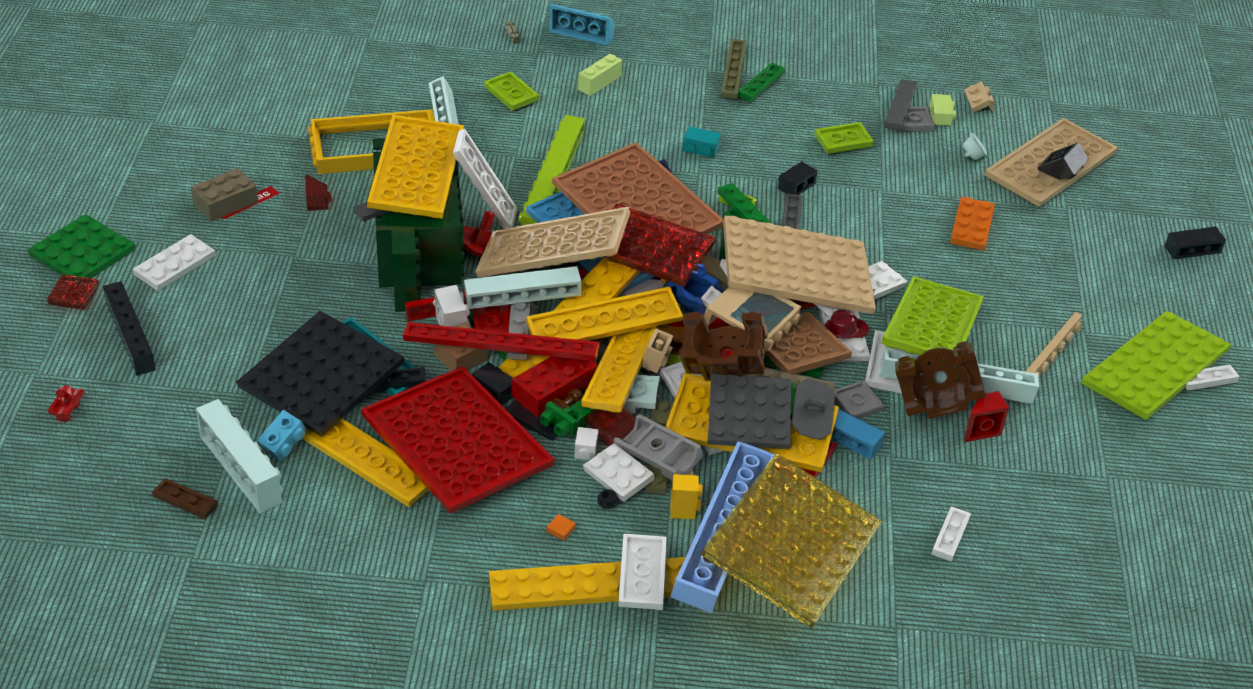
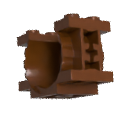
(700, 359)
(921, 399)

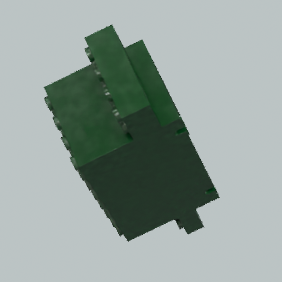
(419, 248)

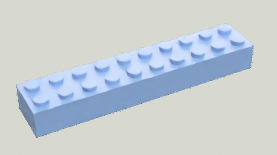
(700, 579)

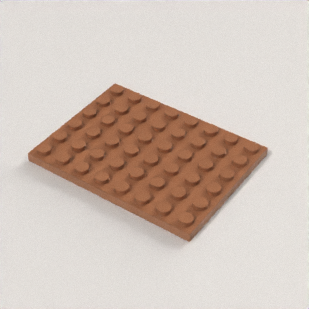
(638, 182)

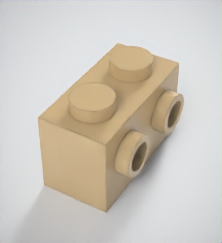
(657, 351)

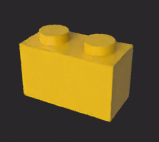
(685, 496)

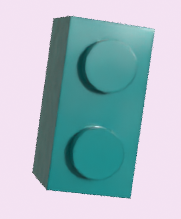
(701, 142)

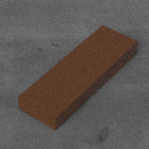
(185, 498)

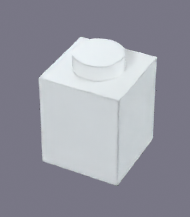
(586, 443)

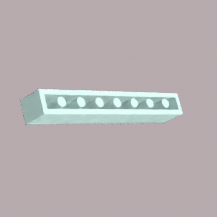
(1010, 383)

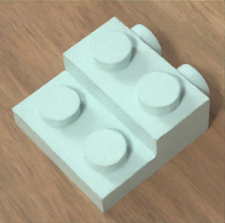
(643, 393)

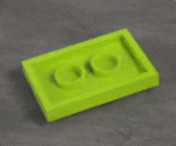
(511, 90)
(844, 137)

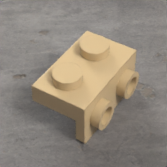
(979, 97)

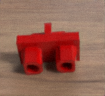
(65, 402)

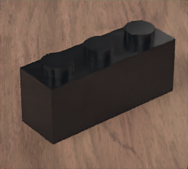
(1195, 242)

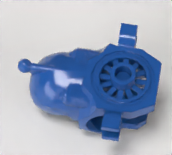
(696, 287)

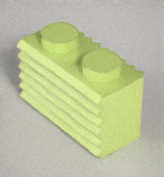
(942, 109)

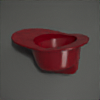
(846, 325)

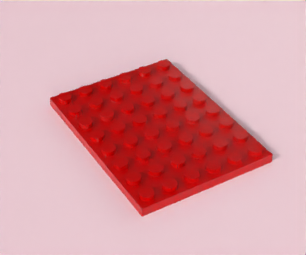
(457, 438)

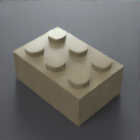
(224, 194)

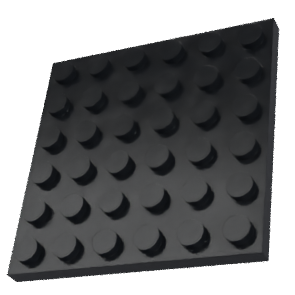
(320, 372)

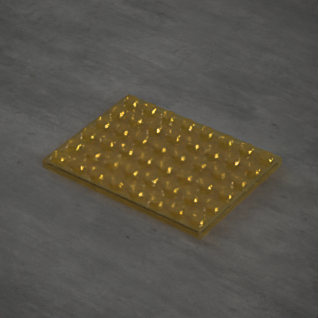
(792, 539)

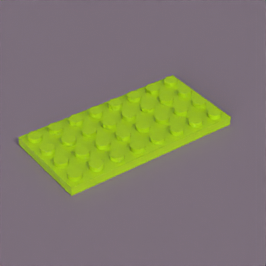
(931, 317)
(1156, 364)

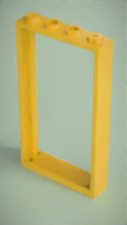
(351, 124)

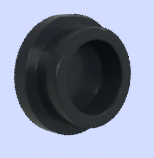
(607, 499)

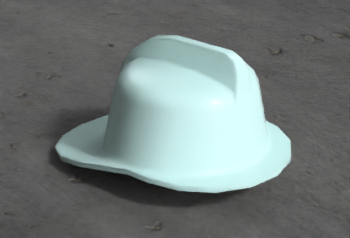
(974, 147)

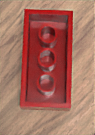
(551, 380)

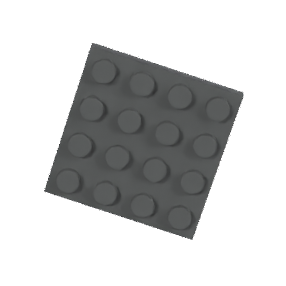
(749, 411)

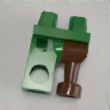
(564, 417)

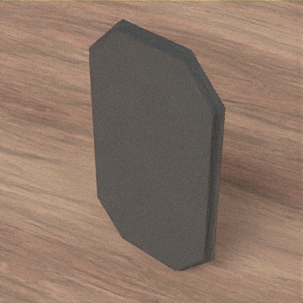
(813, 409)

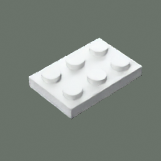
(618, 472)

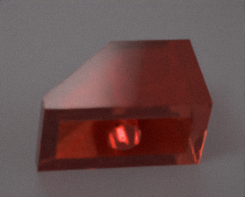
(316, 194)

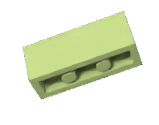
(600, 74)

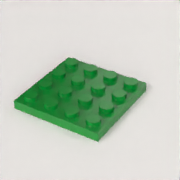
(82, 248)

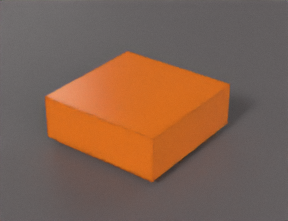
(561, 527)

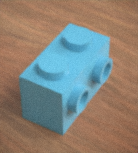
(282, 435)

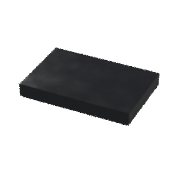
(530, 421)

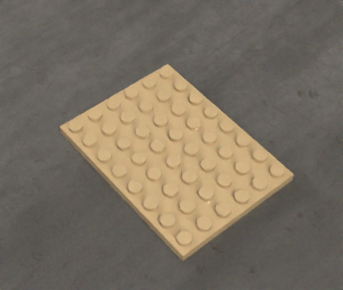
(797, 264)

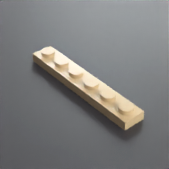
(1056, 345)

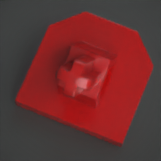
(477, 239)

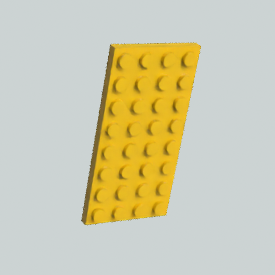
(415, 167)
(691, 418)

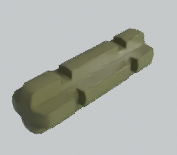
(512, 31)

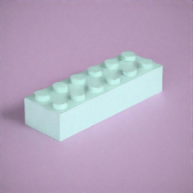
(239, 455)

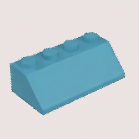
(581, 24)

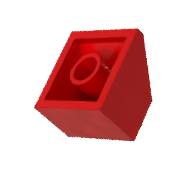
(987, 417)

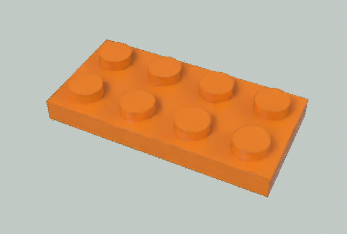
(972, 223)

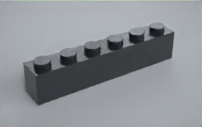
(129, 328)

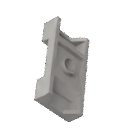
(675, 454)

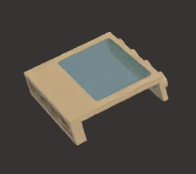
(777, 311)

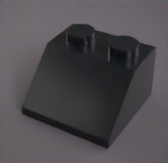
(1064, 162)

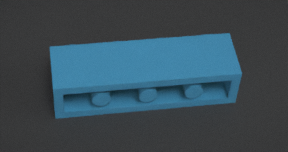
(857, 435)

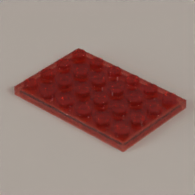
(661, 247)

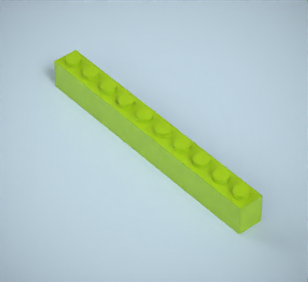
(557, 160)

